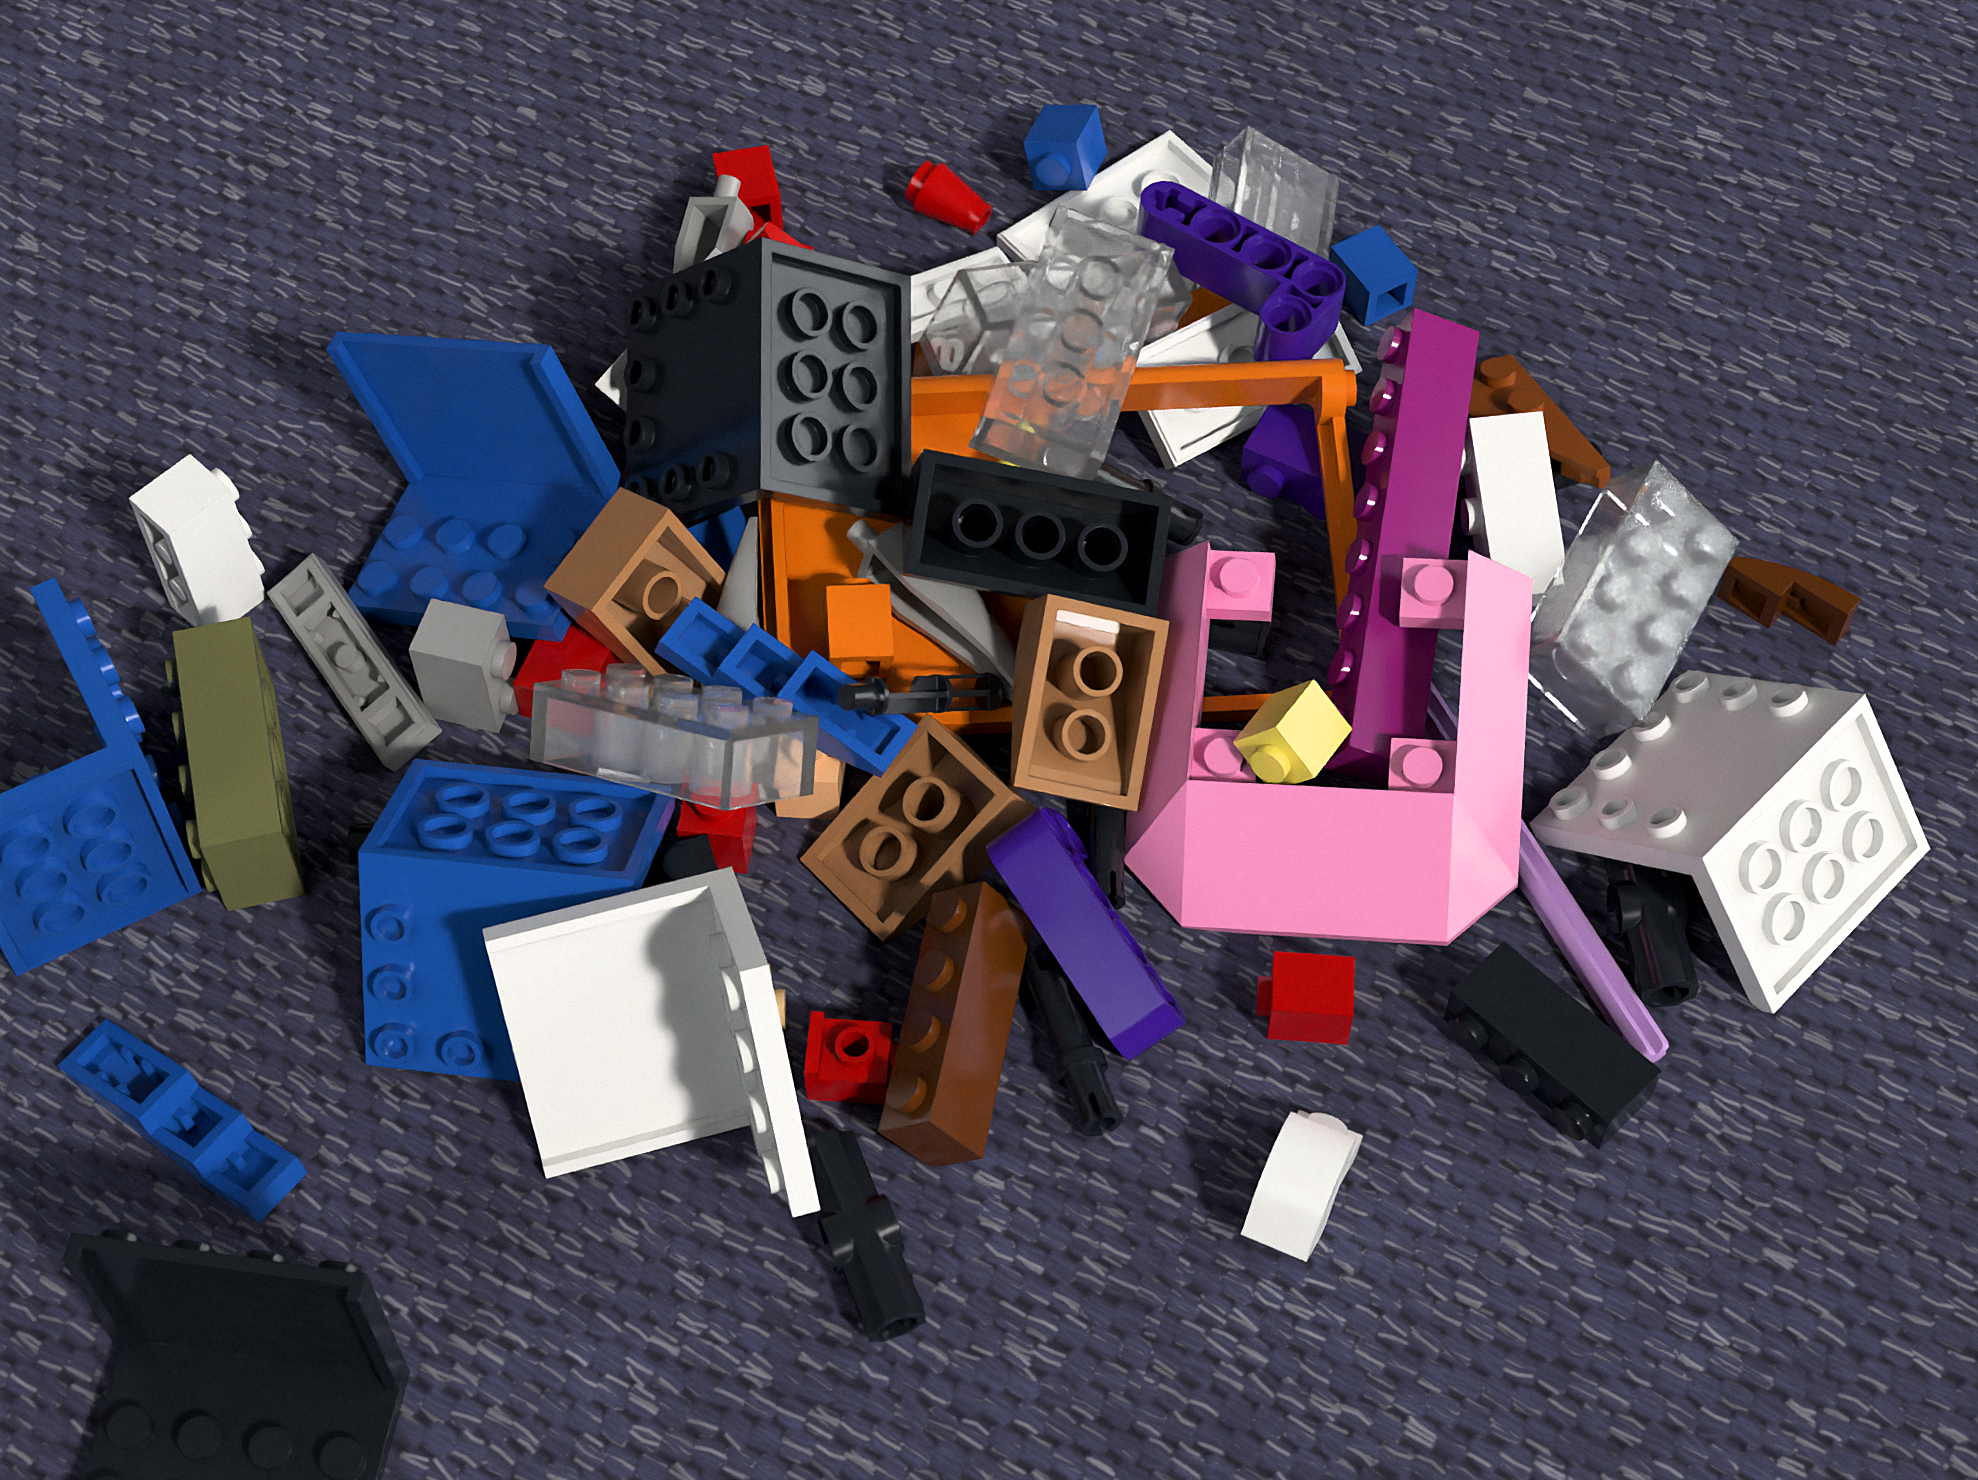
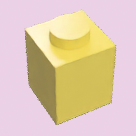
(1292, 735)

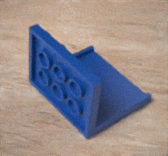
(495, 471)
(92, 837)
(469, 854)

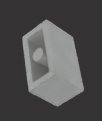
(465, 665)

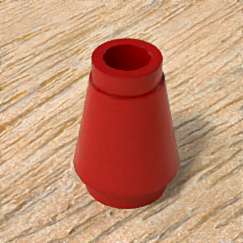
(947, 198)

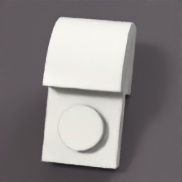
(1301, 1182)

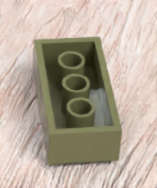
(234, 765)

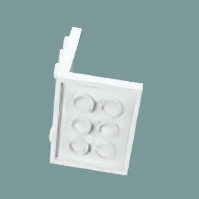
(1768, 802)
(650, 1029)

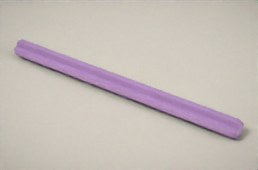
(1568, 923)

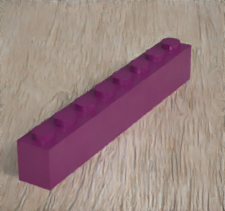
(1402, 512)

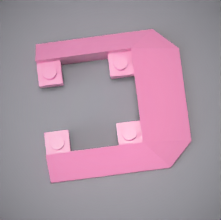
(1333, 859)

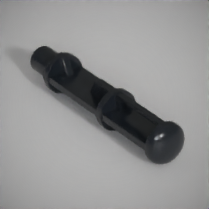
(925, 695)

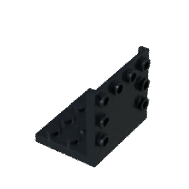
(770, 383)
(237, 1364)

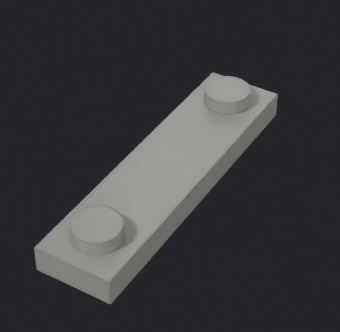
(354, 662)

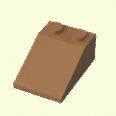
(635, 579)
(1084, 700)
(915, 830)

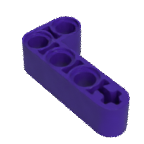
(1249, 265)
(1116, 980)

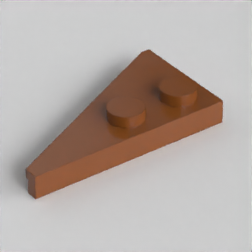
(1507, 388)

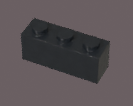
(1550, 1046)

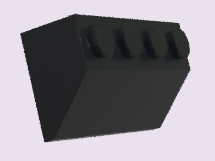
(1033, 533)

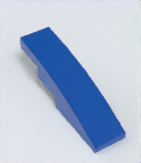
(725, 655)
(183, 1119)

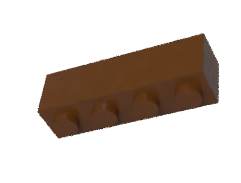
(956, 1026)

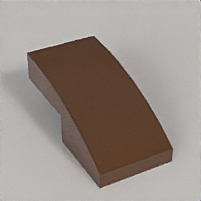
(1771, 589)

